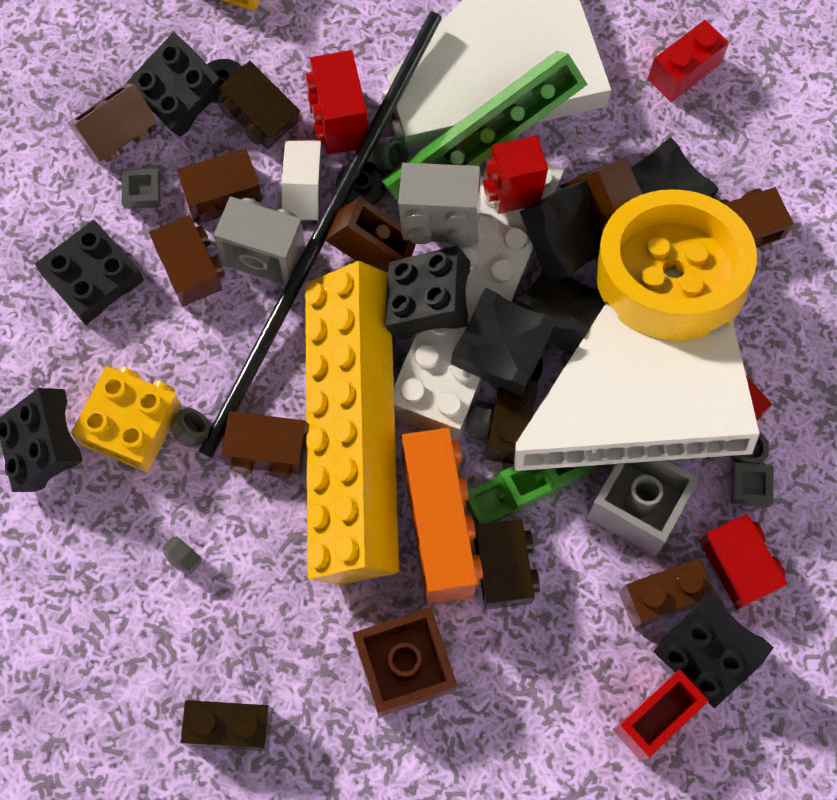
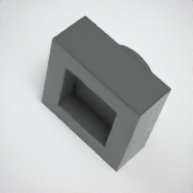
(141, 188)
(752, 484)

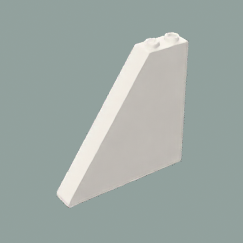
(486, 49)
(642, 400)

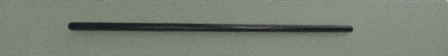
(319, 235)

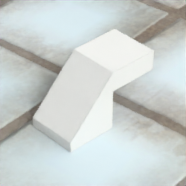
(301, 178)

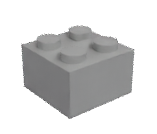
(440, 203)
(259, 240)
(643, 502)

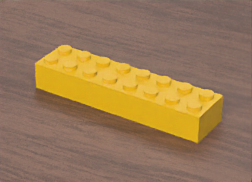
(350, 428)

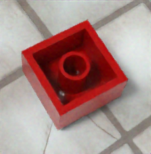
(336, 101)

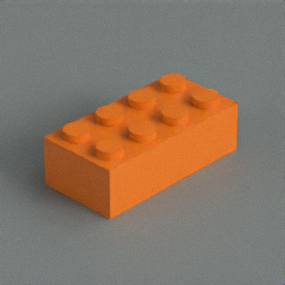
(438, 516)

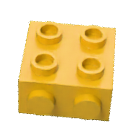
(127, 417)

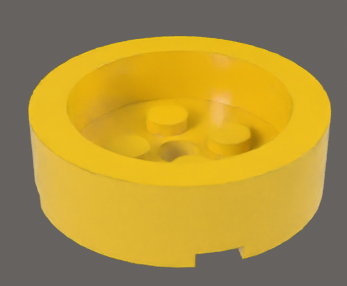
(681, 230)

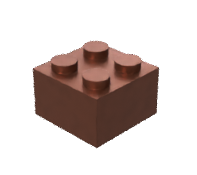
(404, 662)

